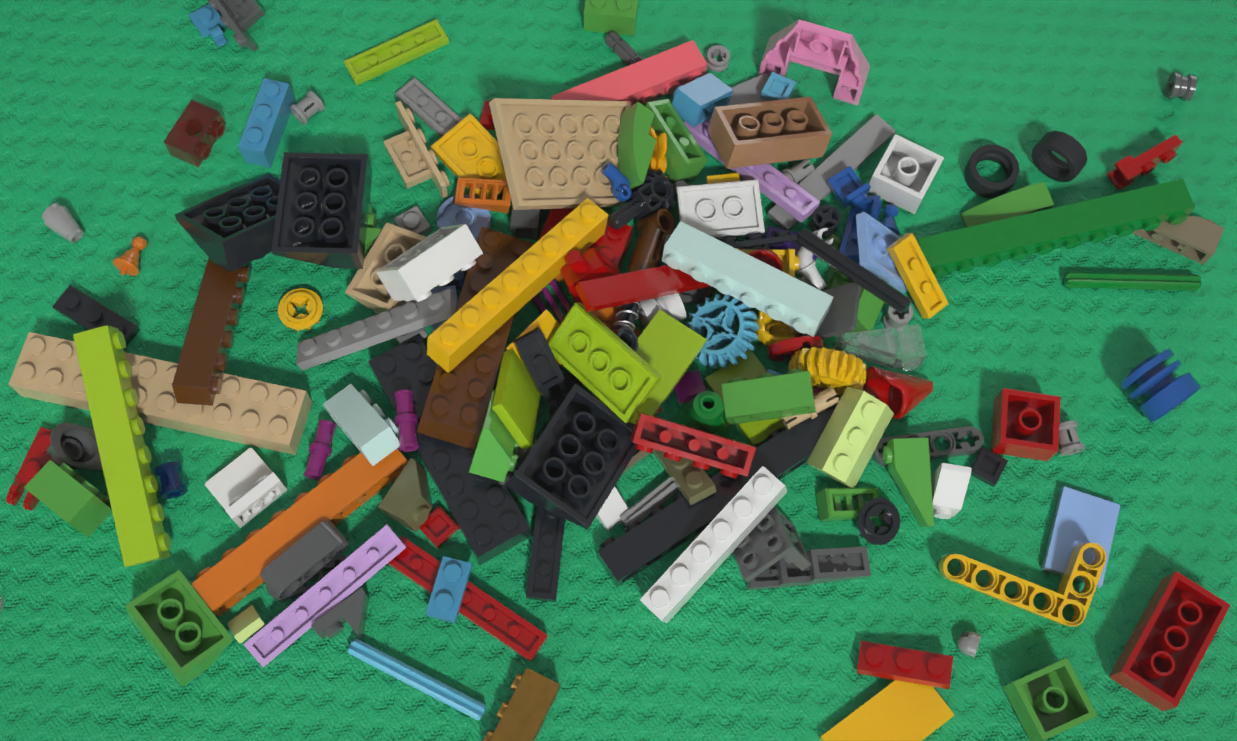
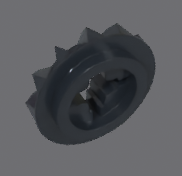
(887, 514)

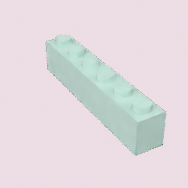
(746, 279)

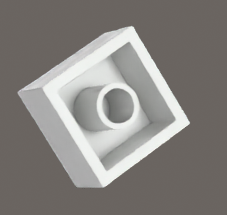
(905, 173)

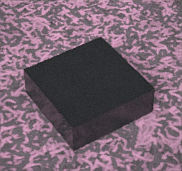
(988, 466)

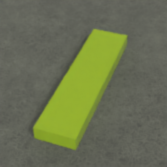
(396, 52)

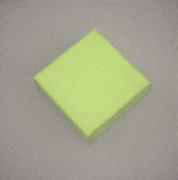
(246, 624)

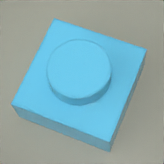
(777, 88)

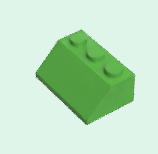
(179, 627)

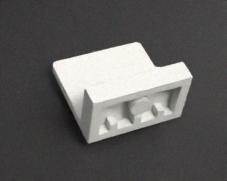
(245, 487)

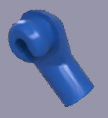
(619, 182)

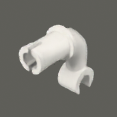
(807, 264)

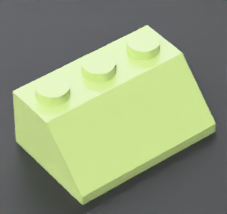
(850, 436)

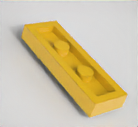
(917, 275)

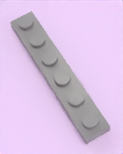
(375, 329)

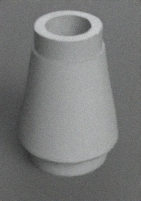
(62, 222)

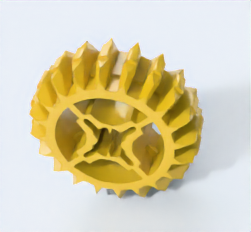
(830, 368)

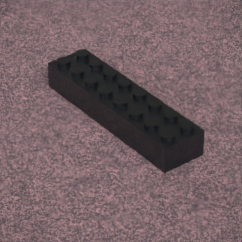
(477, 503)

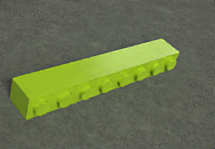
(122, 445)

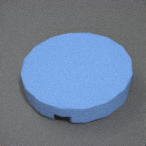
(455, 215)

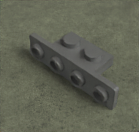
(240, 17)

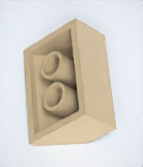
(366, 284)

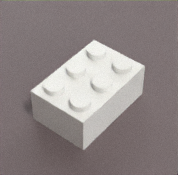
(430, 263)

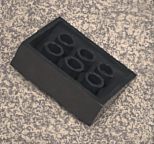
(323, 209)
(235, 224)
(574, 458)

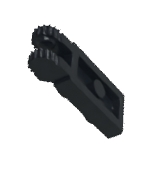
(540, 365)

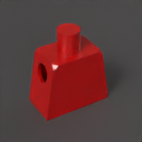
(586, 267)

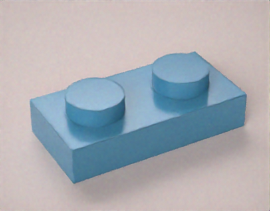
(449, 589)

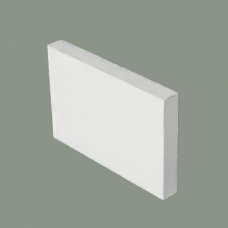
(722, 208)

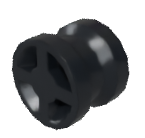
(825, 215)

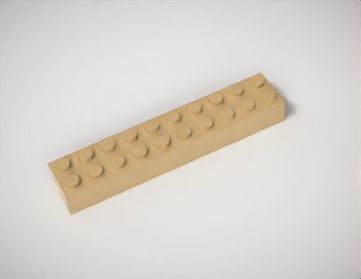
(242, 413)

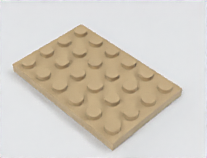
(558, 150)

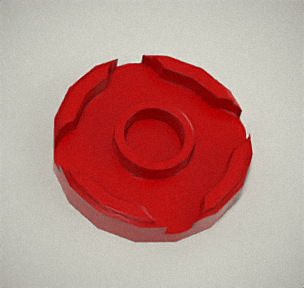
(787, 347)

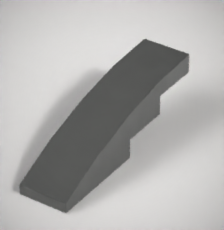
(825, 567)

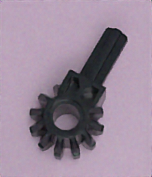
(645, 199)

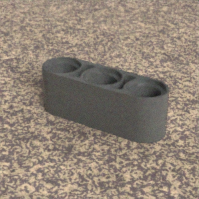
(304, 559)

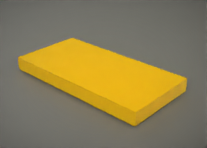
(894, 714)

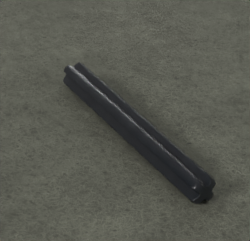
(853, 271)

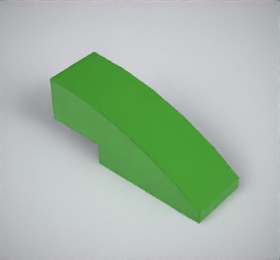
(635, 143)
(1012, 204)

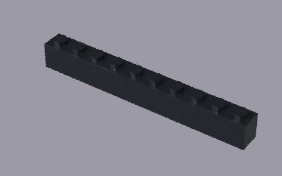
(680, 521)

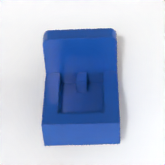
(848, 188)

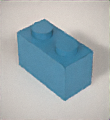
(699, 98)

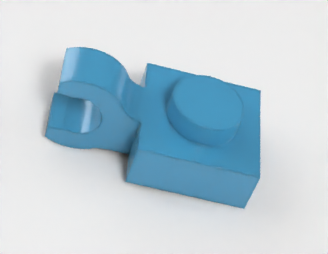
(209, 23)

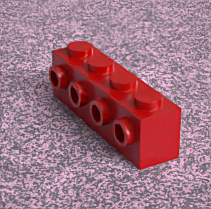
(693, 444)

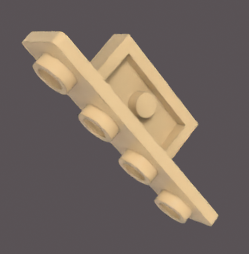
(411, 156)

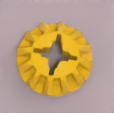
(300, 298)

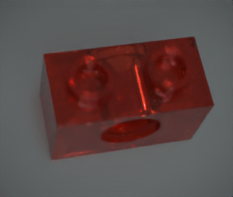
(195, 119)

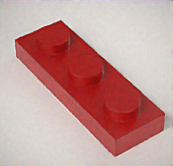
(905, 665)

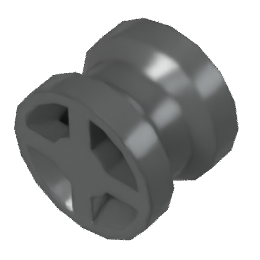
(1181, 86)

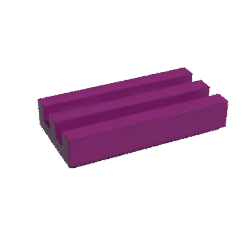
(560, 297)

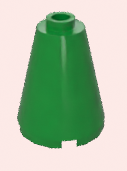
(705, 413)

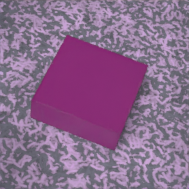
(689, 386)

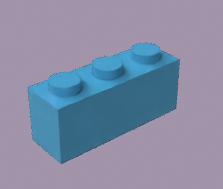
(266, 123)

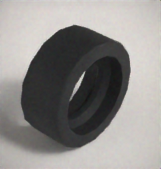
(1065, 146)
(999, 155)

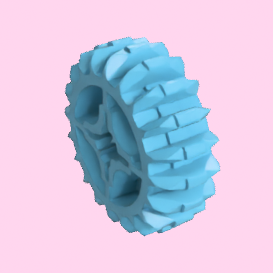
(728, 312)

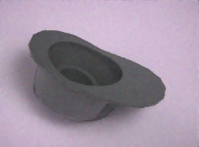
(75, 447)

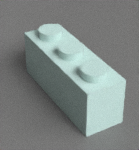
(363, 423)

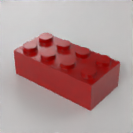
(1169, 641)

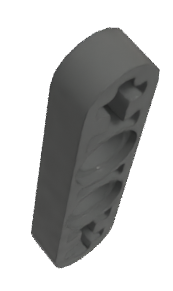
(948, 434)

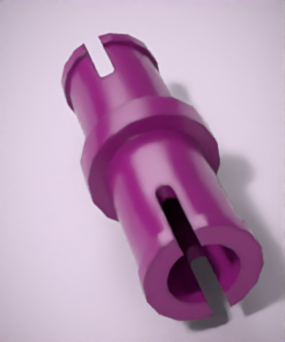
(406, 420)
(320, 450)

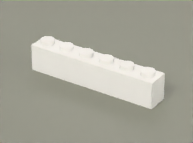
(714, 545)

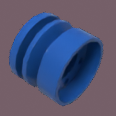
(1160, 385)

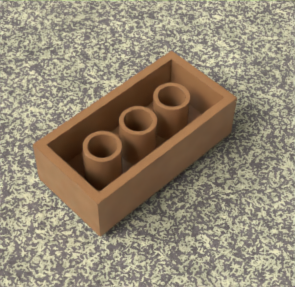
(769, 132)

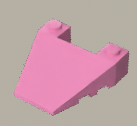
(822, 50)

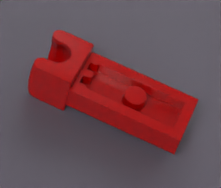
(1129, 169)

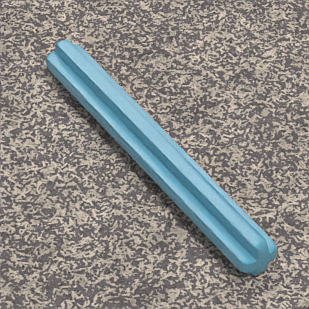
(417, 679)

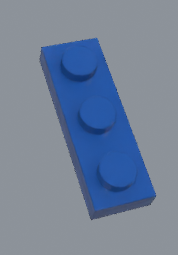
(849, 244)

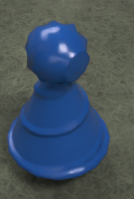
(891, 211)

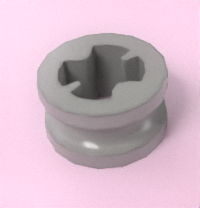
(723, 54)

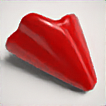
(896, 390)

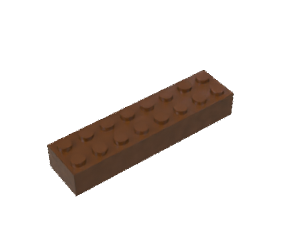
(461, 397)

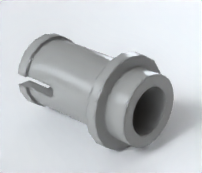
(798, 172)

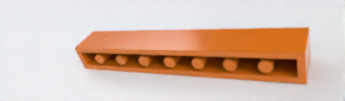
(331, 500)

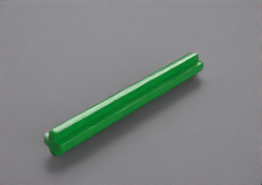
(1117, 280)

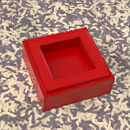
(438, 527)

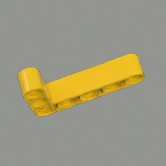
(1027, 590)

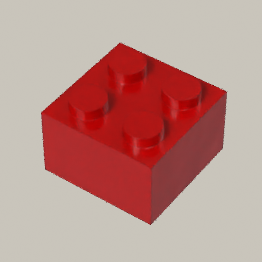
(1025, 424)

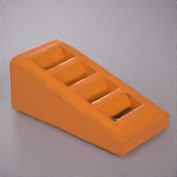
(483, 203)

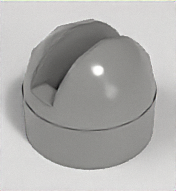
(969, 642)

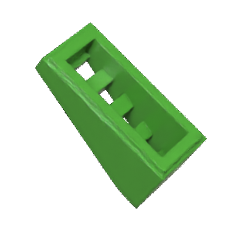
(830, 504)

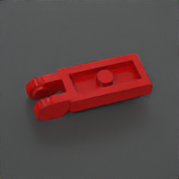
(32, 464)

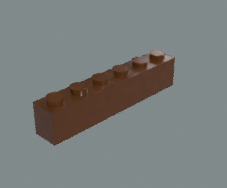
(210, 335)

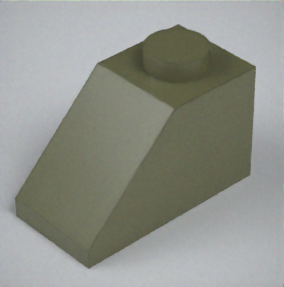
(409, 497)

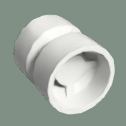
(669, 304)

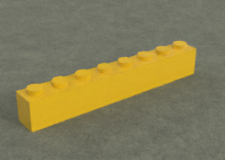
(515, 286)

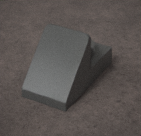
(350, 610)

